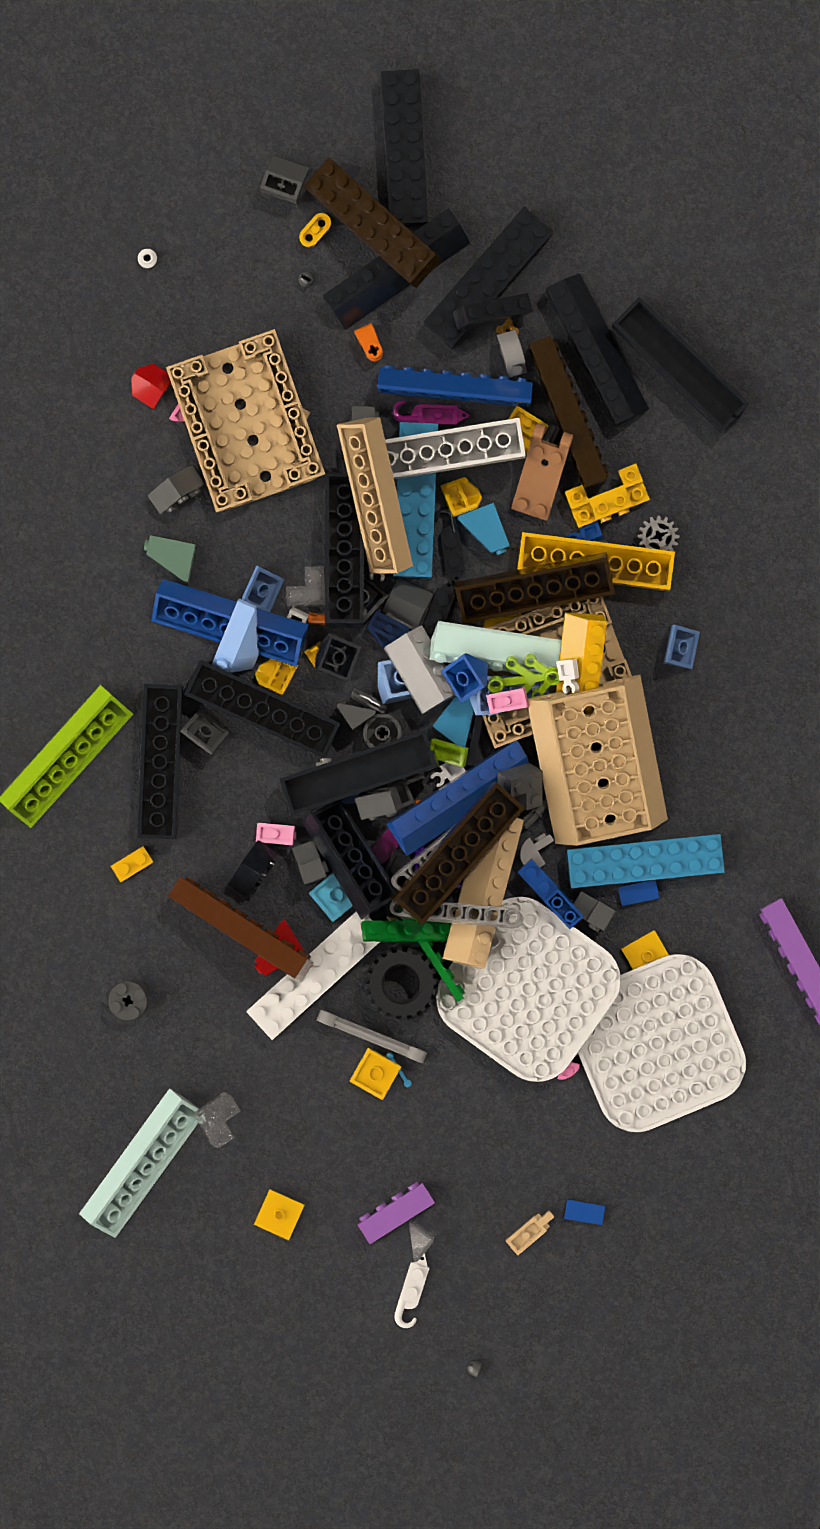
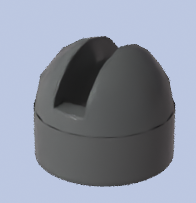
(303, 282)
(474, 1368)

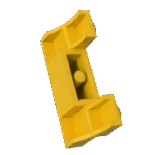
(610, 502)

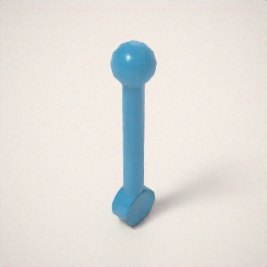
(407, 1083)

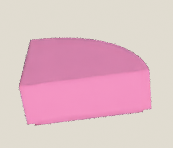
(177, 415)
(569, 1071)

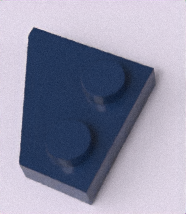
(386, 629)

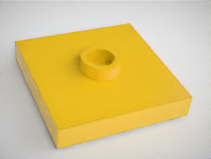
(644, 950)
(375, 1073)
(279, 1214)

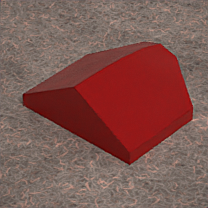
(150, 384)

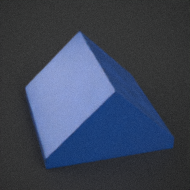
(466, 676)

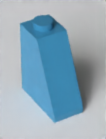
(486, 528)
(456, 721)

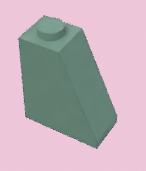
(172, 555)

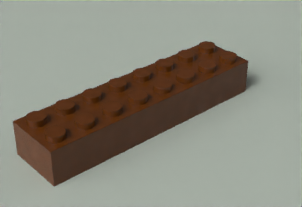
(246, 932)

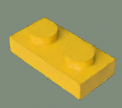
(132, 864)

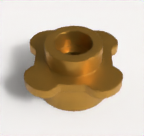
(507, 325)

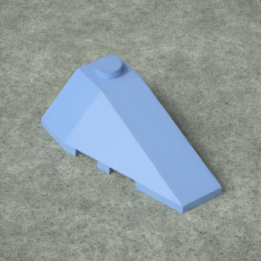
(239, 643)
(390, 684)

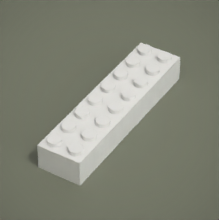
(456, 448)
(331, 961)

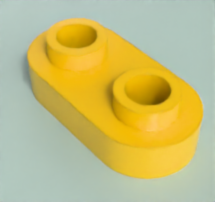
(315, 230)

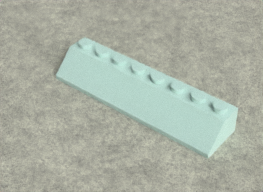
(491, 646)
(141, 1164)

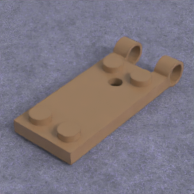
(539, 481)

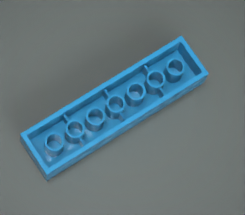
(417, 508)
(645, 861)

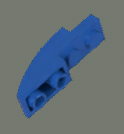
(550, 893)

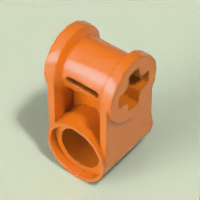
(368, 339)

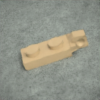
(529, 1232)

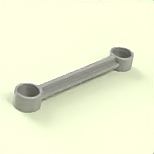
(371, 1036)

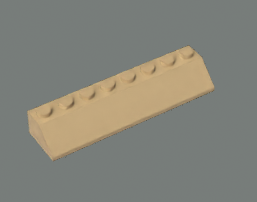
(375, 495)
(485, 887)

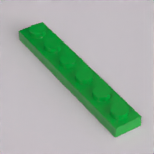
(404, 931)
(446, 974)

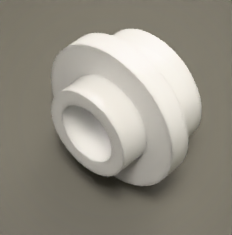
(149, 264)

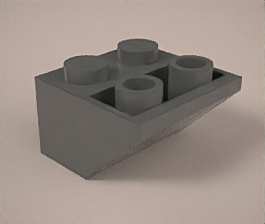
(284, 179)

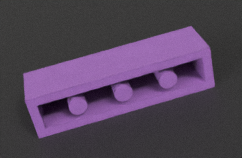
(396, 1212)

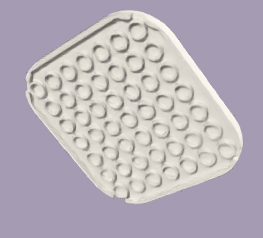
(535, 996)
(663, 1046)

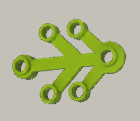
(528, 678)

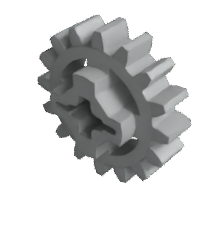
(655, 528)

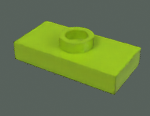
(450, 752)

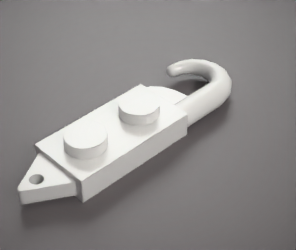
(411, 1290)

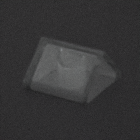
(420, 1239)

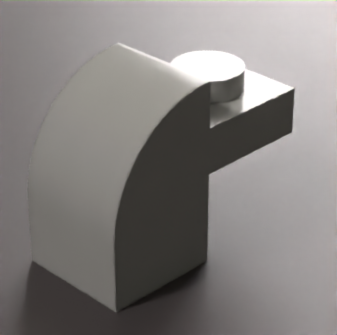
(512, 353)
(530, 850)

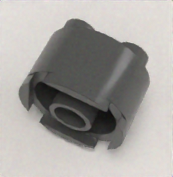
(375, 724)
(138, 996)

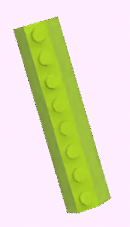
(65, 756)

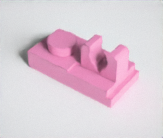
(507, 700)
(276, 833)

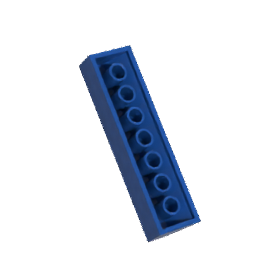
(454, 387)
(210, 614)
(452, 801)

